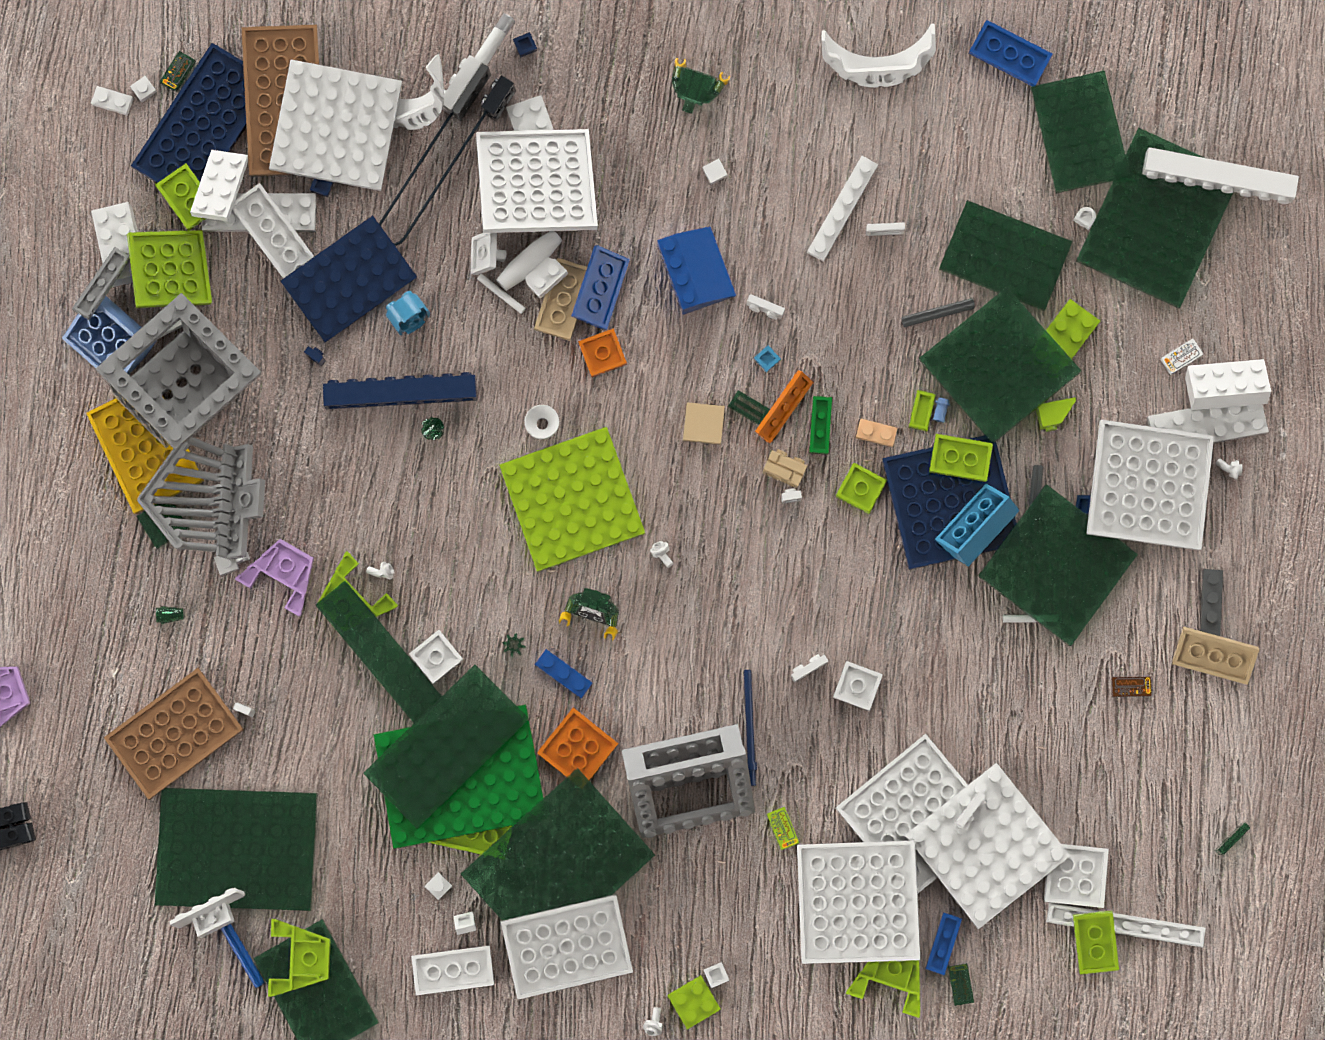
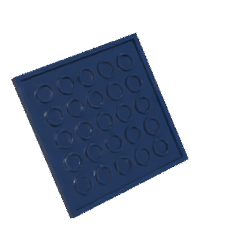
(930, 501)

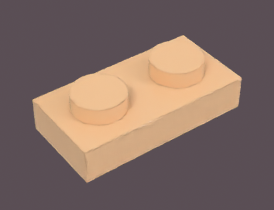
(876, 432)

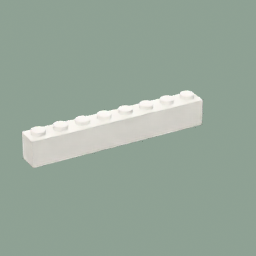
(1220, 175)

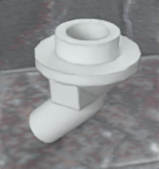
(1233, 469)
(659, 550)
(385, 571)
(653, 1027)

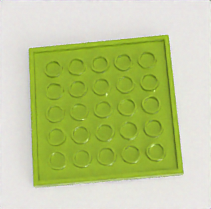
(572, 499)

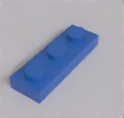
(563, 673)
(943, 943)

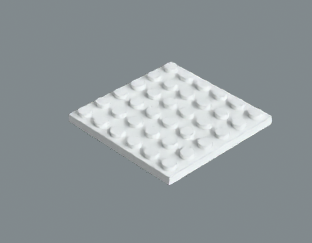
(335, 125)
(536, 181)
(1150, 485)
(902, 798)
(993, 857)
(858, 902)

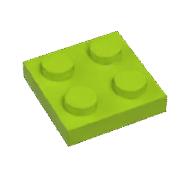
(694, 1002)

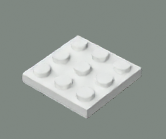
(1079, 878)

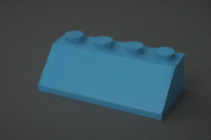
(977, 524)

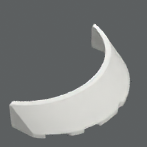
(879, 71)
(423, 110)

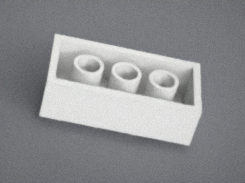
(111, 228)
(1227, 384)

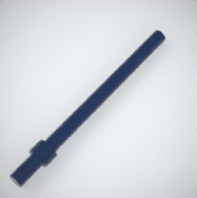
(752, 765)

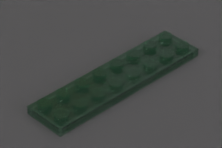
(379, 651)

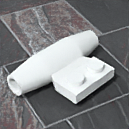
(535, 266)

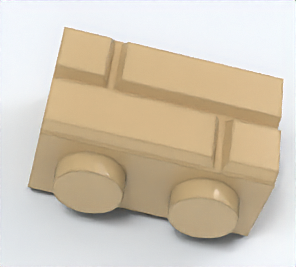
(784, 468)

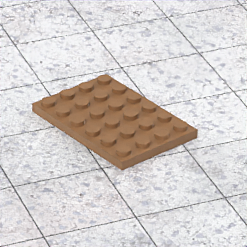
(173, 733)

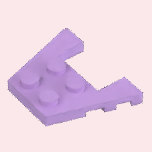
(286, 566)
(12, 693)

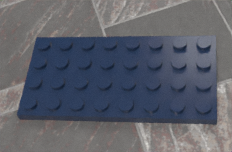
(202, 118)

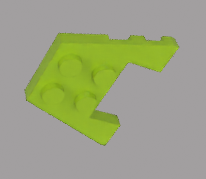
(346, 565)
(307, 959)
(896, 974)

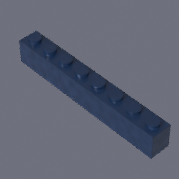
(399, 391)

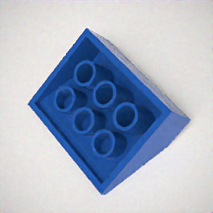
(695, 269)

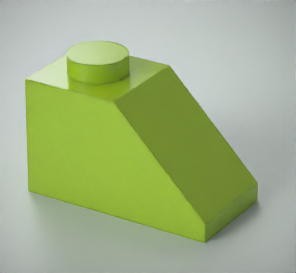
(1052, 414)

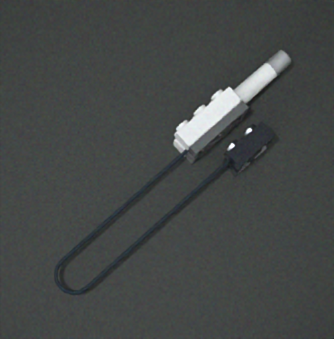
(462, 94)

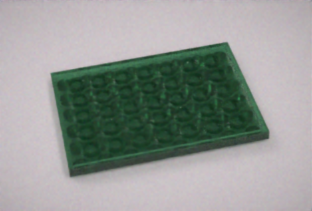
(1153, 229)
(236, 841)
(558, 854)

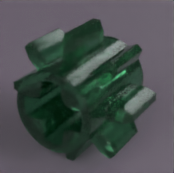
(432, 428)
(519, 645)

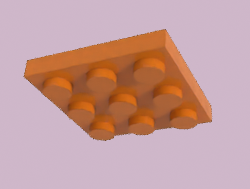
(577, 745)

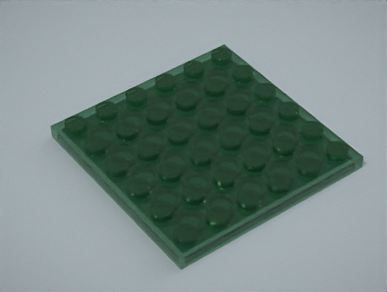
(1000, 365)
(1055, 567)

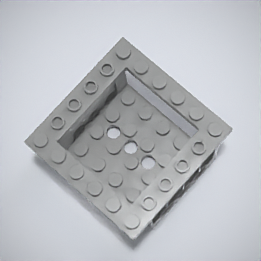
(222, 375)
(687, 761)

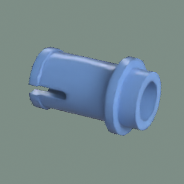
(941, 409)

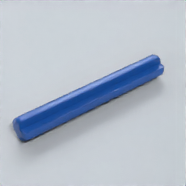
(243, 956)

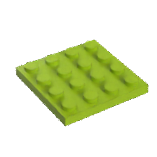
(167, 266)

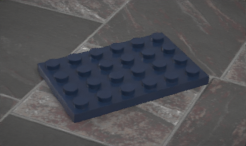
(348, 279)

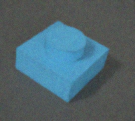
(767, 358)

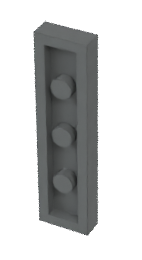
(1211, 601)

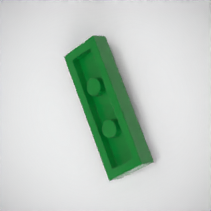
(820, 425)

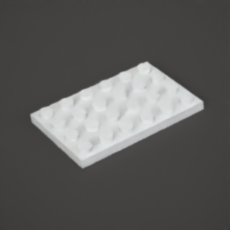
(566, 946)

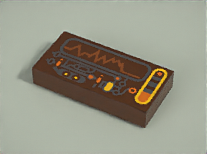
(1131, 686)

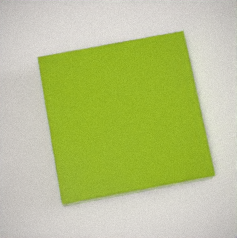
(861, 488)

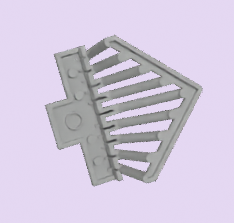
(238, 499)

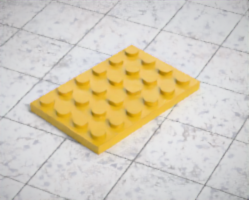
(134, 452)

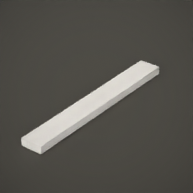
(1134, 926)

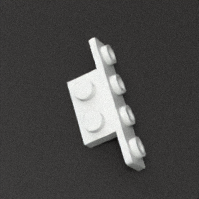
(211, 915)

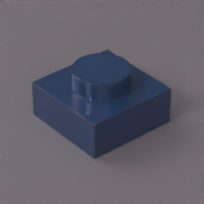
(525, 44)
(321, 187)
(315, 355)
(1083, 503)

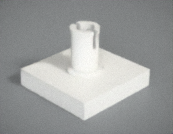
(485, 253)

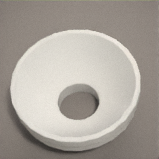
(541, 412)

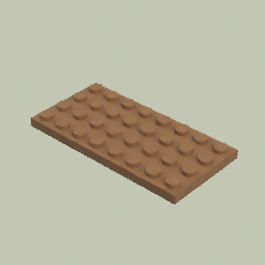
(266, 67)

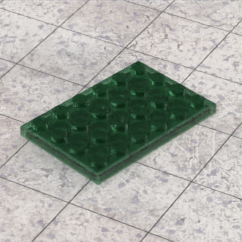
(1080, 132)
(1005, 253)
(324, 1009)

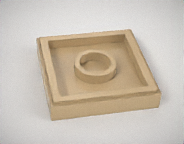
(703, 423)

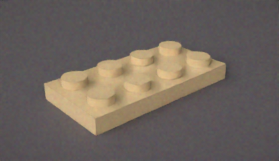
(559, 303)
(1215, 655)

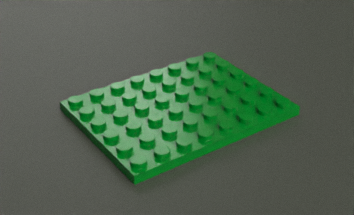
(487, 801)

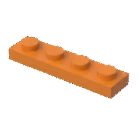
(784, 406)

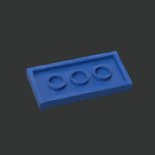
(1010, 53)
(600, 287)

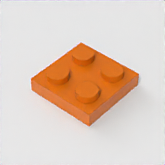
(602, 352)

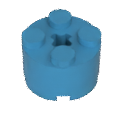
(407, 313)

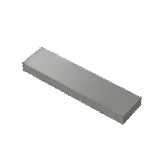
(101, 283)

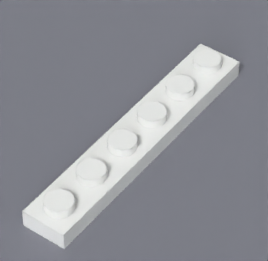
(842, 208)

